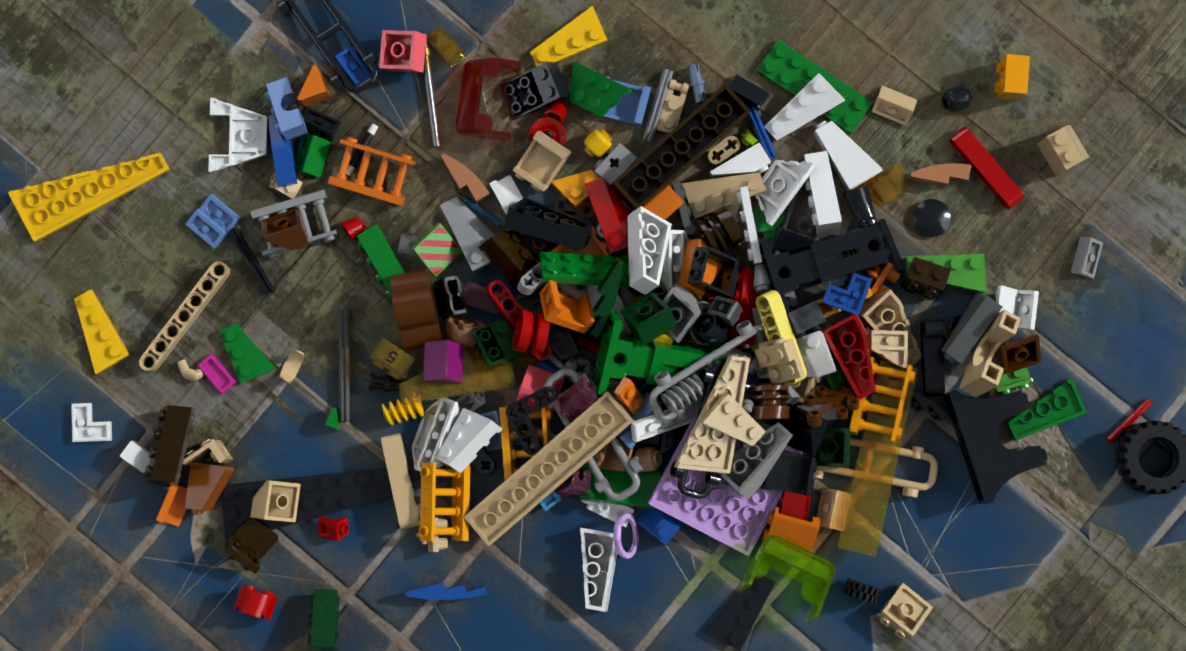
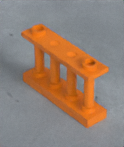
(359, 185)

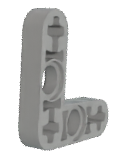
(575, 290)

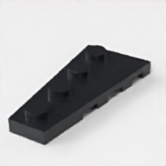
(739, 617)

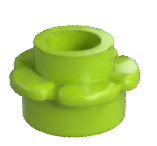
(748, 138)

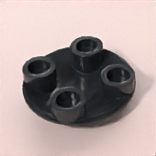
(931, 217)

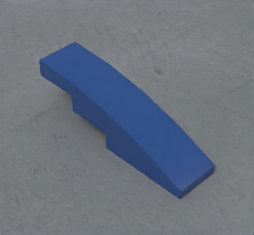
(282, 156)
(439, 592)

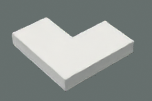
(84, 429)

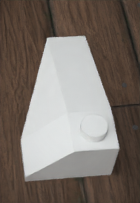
(815, 356)

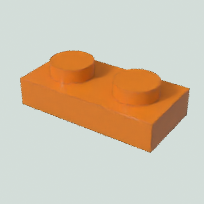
(629, 396)

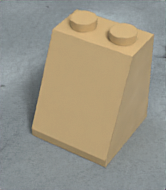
(1062, 150)

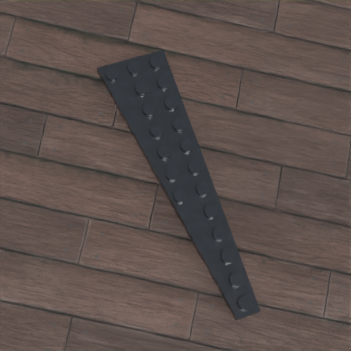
(318, 495)

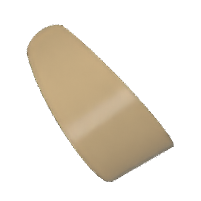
(291, 366)

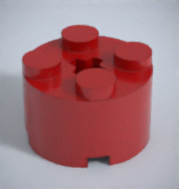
(255, 603)

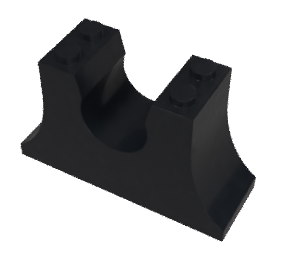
(985, 457)

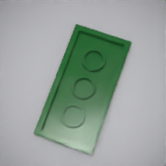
(619, 482)

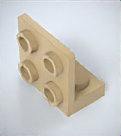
(218, 452)

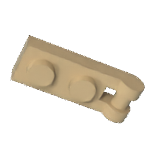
(672, 107)

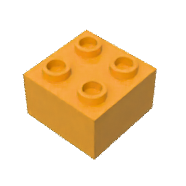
(1012, 77)

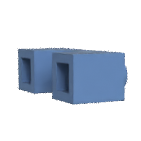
(291, 122)

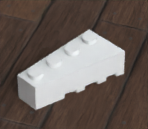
(822, 196)
(646, 248)
(598, 567)

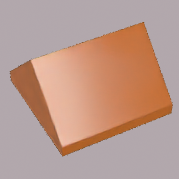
(314, 88)

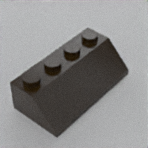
(169, 445)

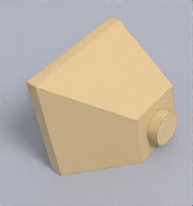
(276, 501)

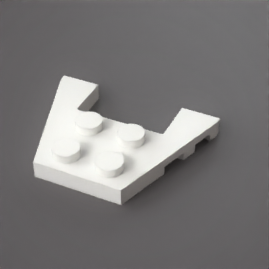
(246, 135)

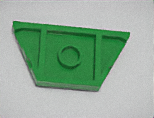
(594, 91)

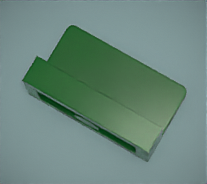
(311, 155)

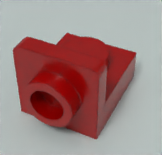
(333, 528)

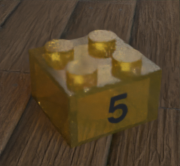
(393, 358)

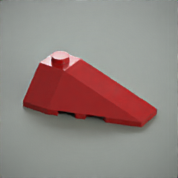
(610, 215)
(851, 349)

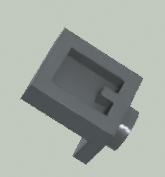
(471, 401)

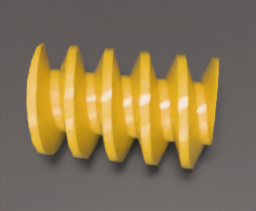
(402, 410)

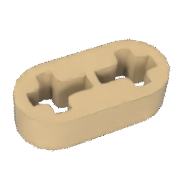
(726, 154)

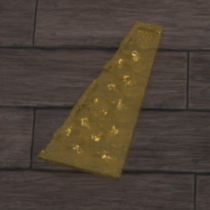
(475, 378)

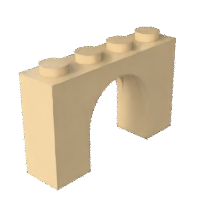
(980, 372)

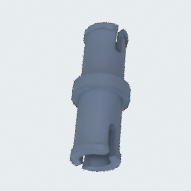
(697, 83)

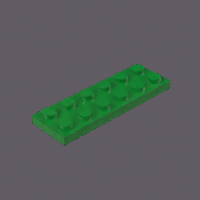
(794, 71)
(580, 268)

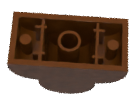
(415, 308)

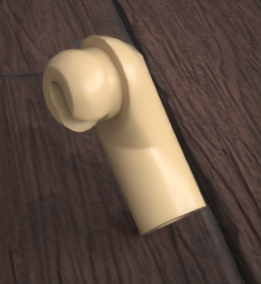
(187, 373)

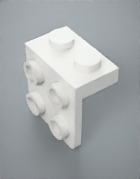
(1020, 303)

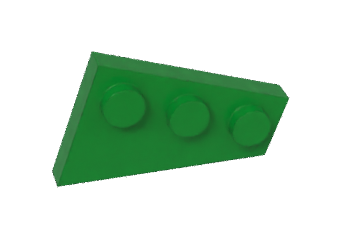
(244, 354)

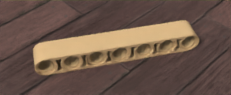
(175, 320)

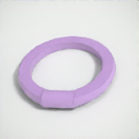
(617, 535)

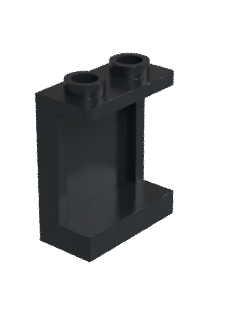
(792, 473)

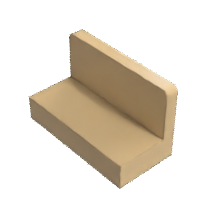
(894, 105)
(832, 508)

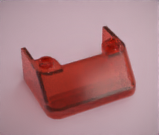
(469, 120)

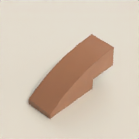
(942, 173)
(466, 178)

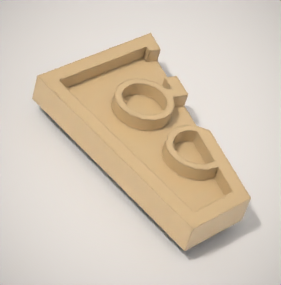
(733, 420)

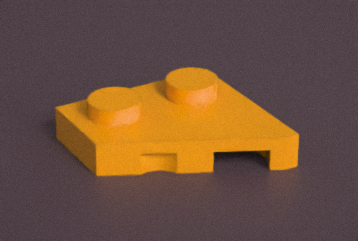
(573, 187)

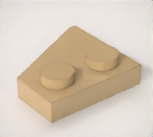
(890, 346)

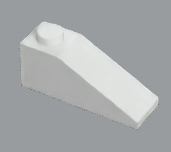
(748, 162)

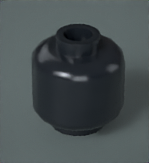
(956, 98)

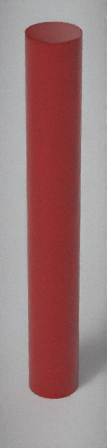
(1129, 420)

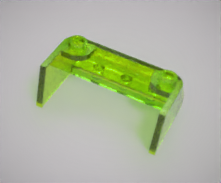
(797, 563)

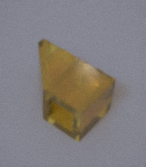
(446, 46)
(889, 186)

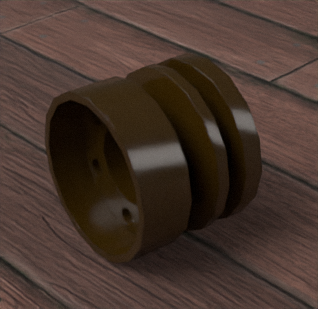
(721, 230)

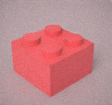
(402, 51)

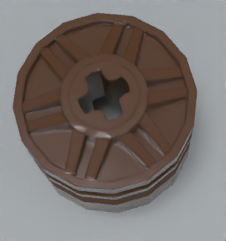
(768, 402)

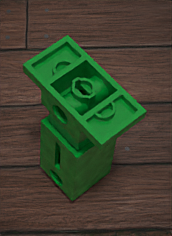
(625, 356)

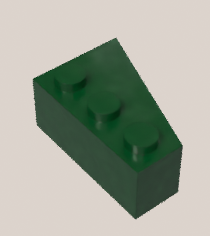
(324, 620)

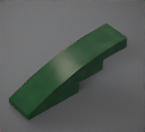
(608, 288)

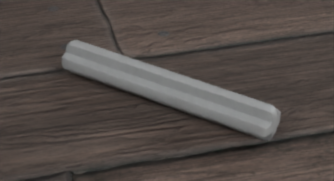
(657, 105)

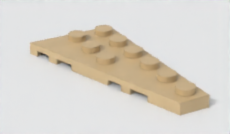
(708, 447)

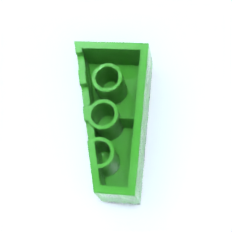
(966, 270)

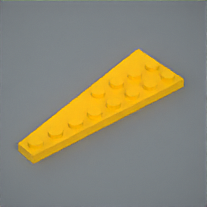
(63, 201)

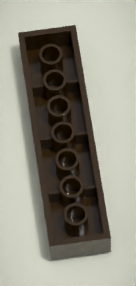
(680, 148)

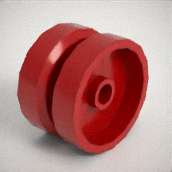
(530, 332)

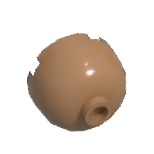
(460, 330)

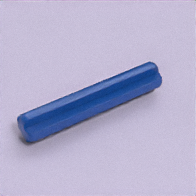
(761, 132)

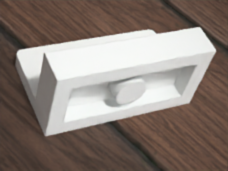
(506, 192)

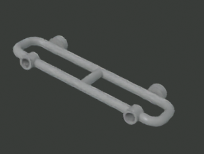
(665, 381)
(632, 466)

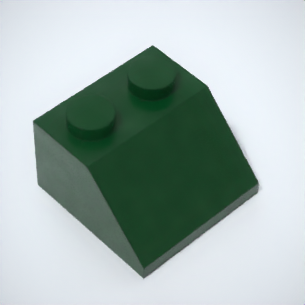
(648, 318)

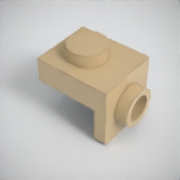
(290, 190)

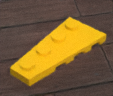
(100, 335)

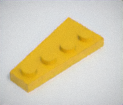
(572, 39)

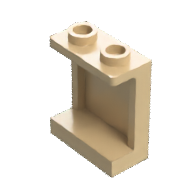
(541, 161)

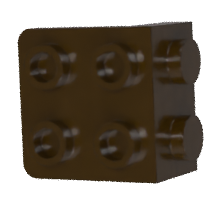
(926, 278)
(250, 543)

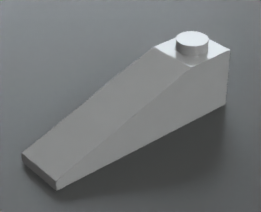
(469, 232)
(755, 462)

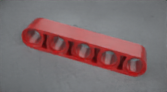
(986, 168)
(510, 314)

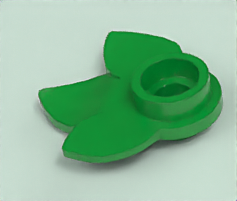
(761, 224)

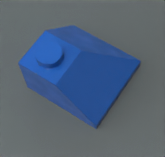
(659, 524)

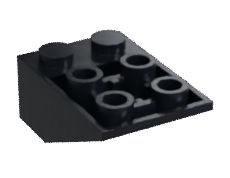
(535, 90)

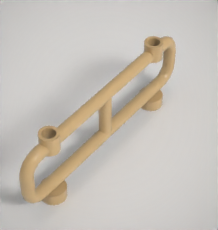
(910, 488)

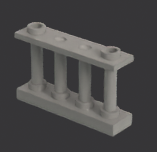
(317, 200)

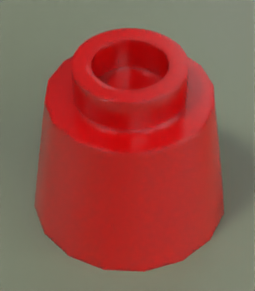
(557, 111)
(353, 227)

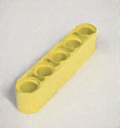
(777, 323)

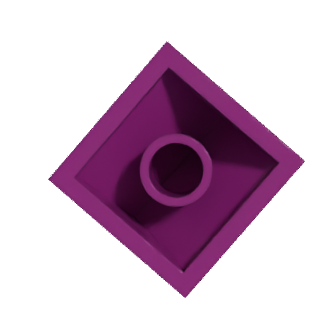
(443, 361)

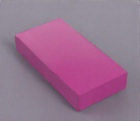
(217, 373)

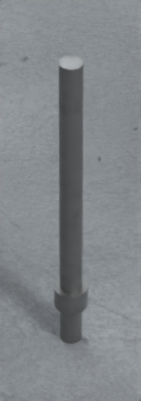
(430, 98)

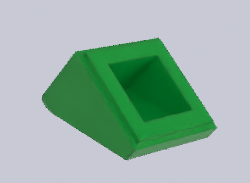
(333, 419)

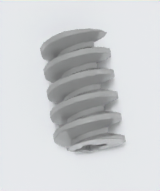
(682, 393)

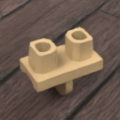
(438, 543)

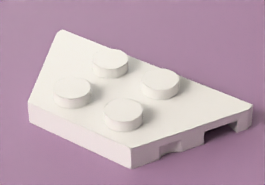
(782, 184)

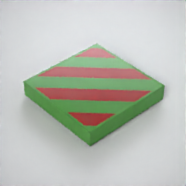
(436, 249)

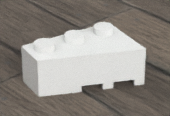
(466, 439)

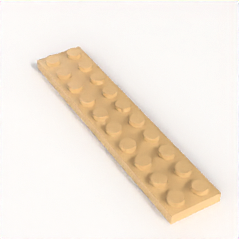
(548, 468)

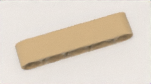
(400, 481)

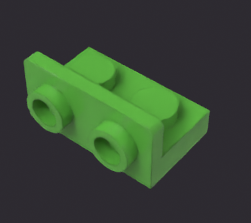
(1014, 379)

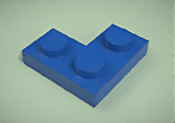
(850, 299)

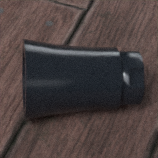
(861, 206)

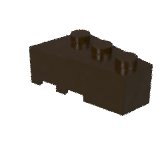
(511, 255)

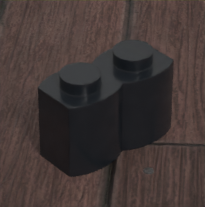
(449, 297)

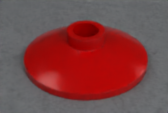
(551, 125)

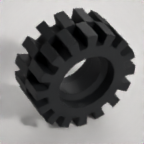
(861, 591)

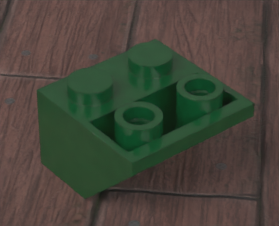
(496, 343)

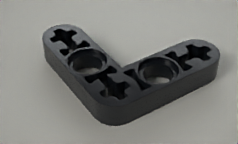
(523, 417)

